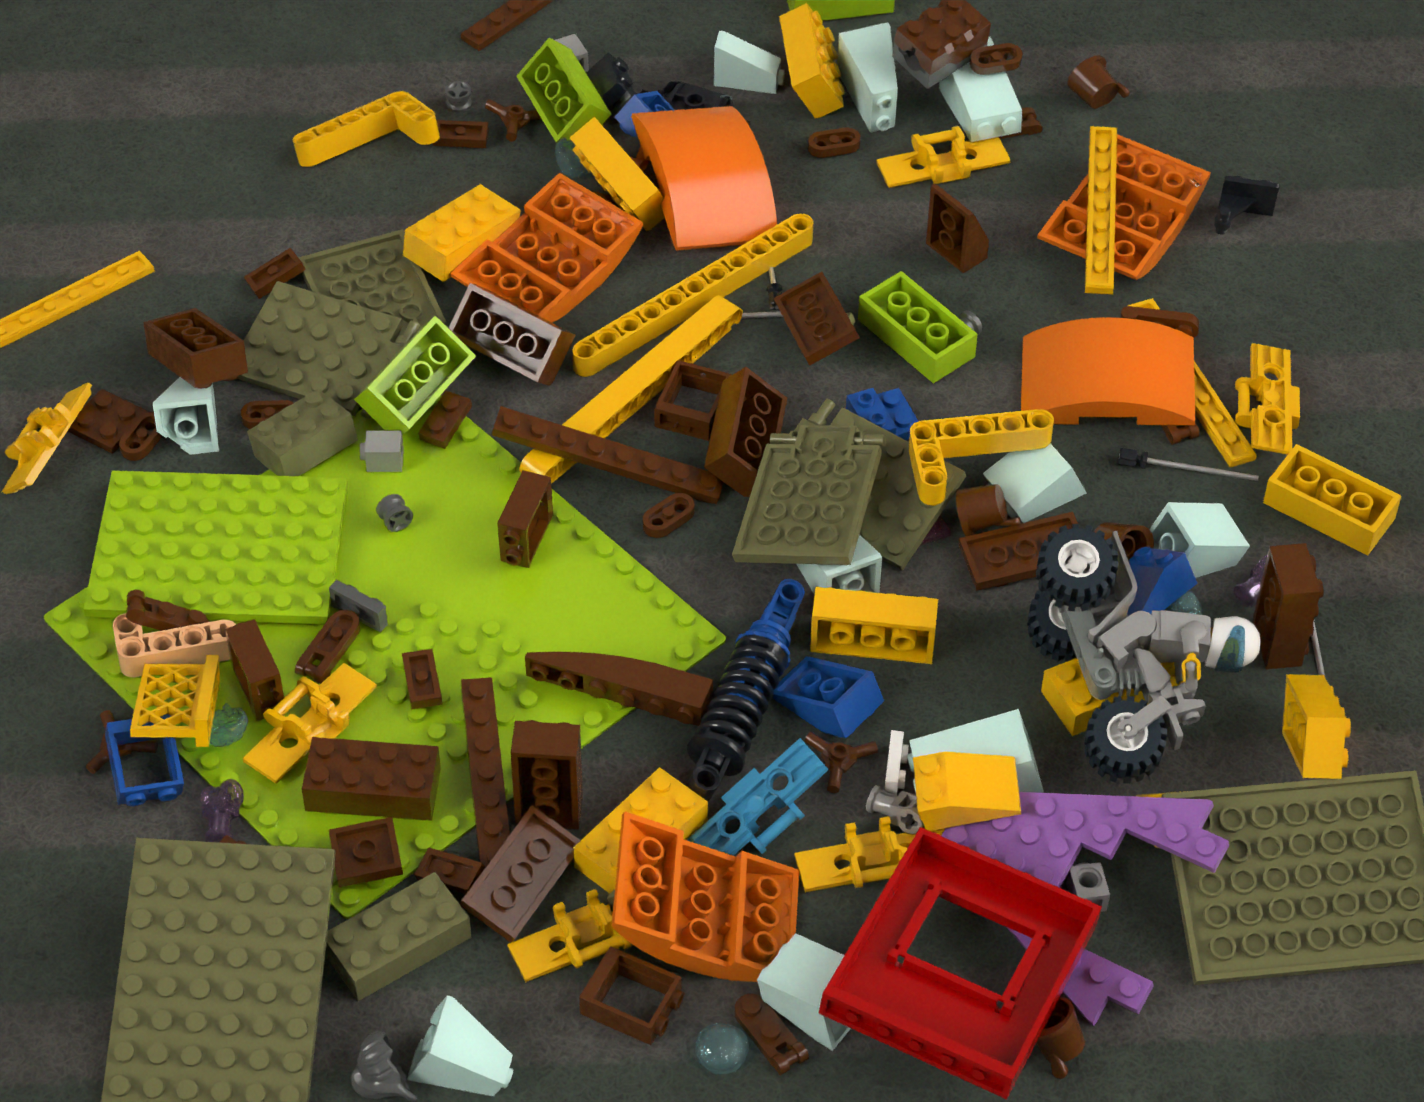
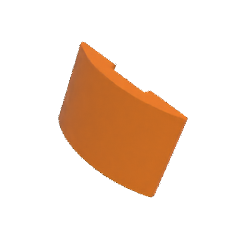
(708, 175)
(1149, 209)
(554, 250)
(1110, 371)
(700, 904)

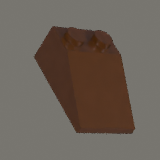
(955, 231)

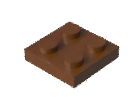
(105, 420)
(365, 852)

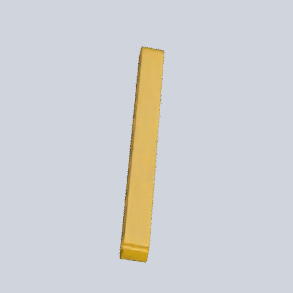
(691, 294)
(641, 381)

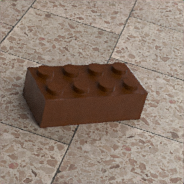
(511, 334)
(196, 348)
(742, 427)
(1287, 605)
(547, 771)
(371, 778)

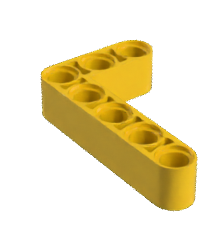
(365, 124)
(971, 436)

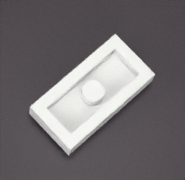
(897, 754)

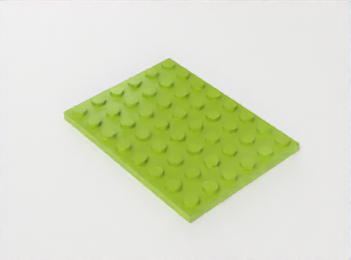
(219, 545)

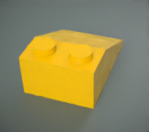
(965, 788)

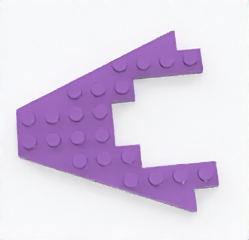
(1048, 840)

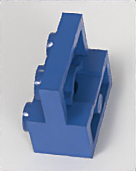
(884, 409)

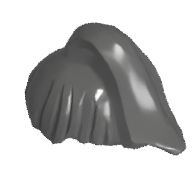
(378, 1070)

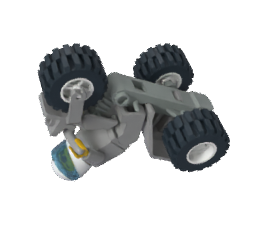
(1084, 615)

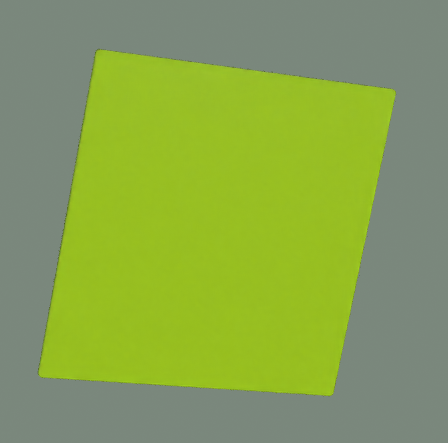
(444, 595)

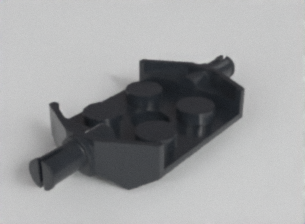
(682, 95)

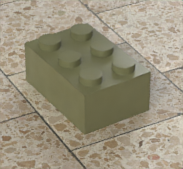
(302, 435)

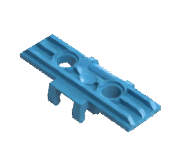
(755, 795)

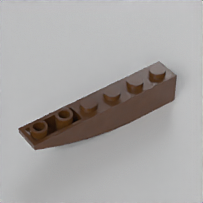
(626, 681)

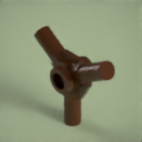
(513, 117)
(124, 749)
(839, 757)

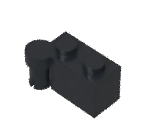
(612, 83)

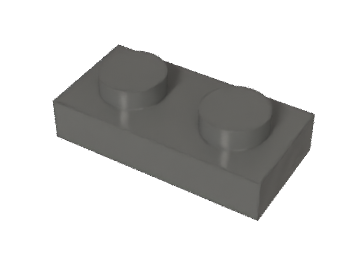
(369, 610)

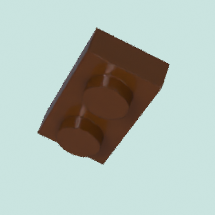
(462, 134)
(280, 269)
(445, 419)
(422, 679)
(454, 871)

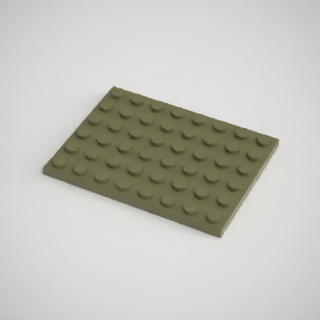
(1309, 879)
(219, 973)

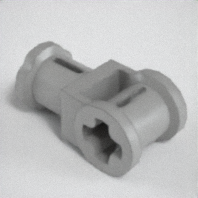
(899, 808)

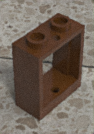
(683, 419)
(525, 519)
(254, 667)
(621, 963)

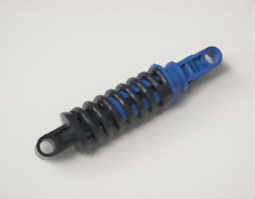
(744, 693)

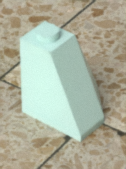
(745, 65)
(188, 417)
(460, 1053)

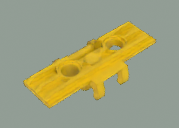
(944, 166)
(1280, 409)
(35, 448)
(320, 720)
(870, 855)
(577, 930)

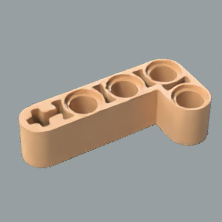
(169, 646)

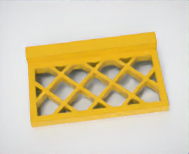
(200, 701)

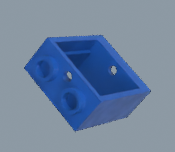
(119, 733)

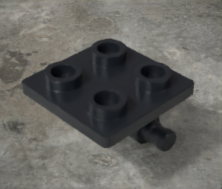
(1246, 196)

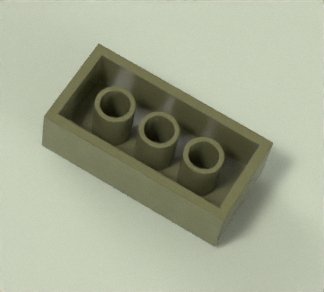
(397, 936)

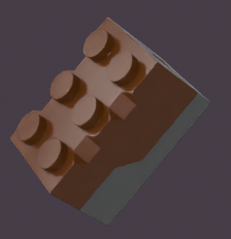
(940, 40)

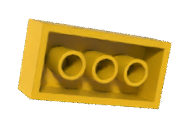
(812, 60)
(618, 173)
(457, 230)
(1332, 499)
(873, 625)
(1071, 699)
(1315, 726)
(657, 799)

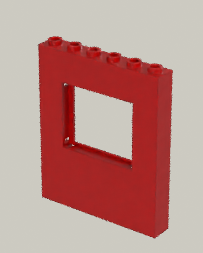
(937, 1012)

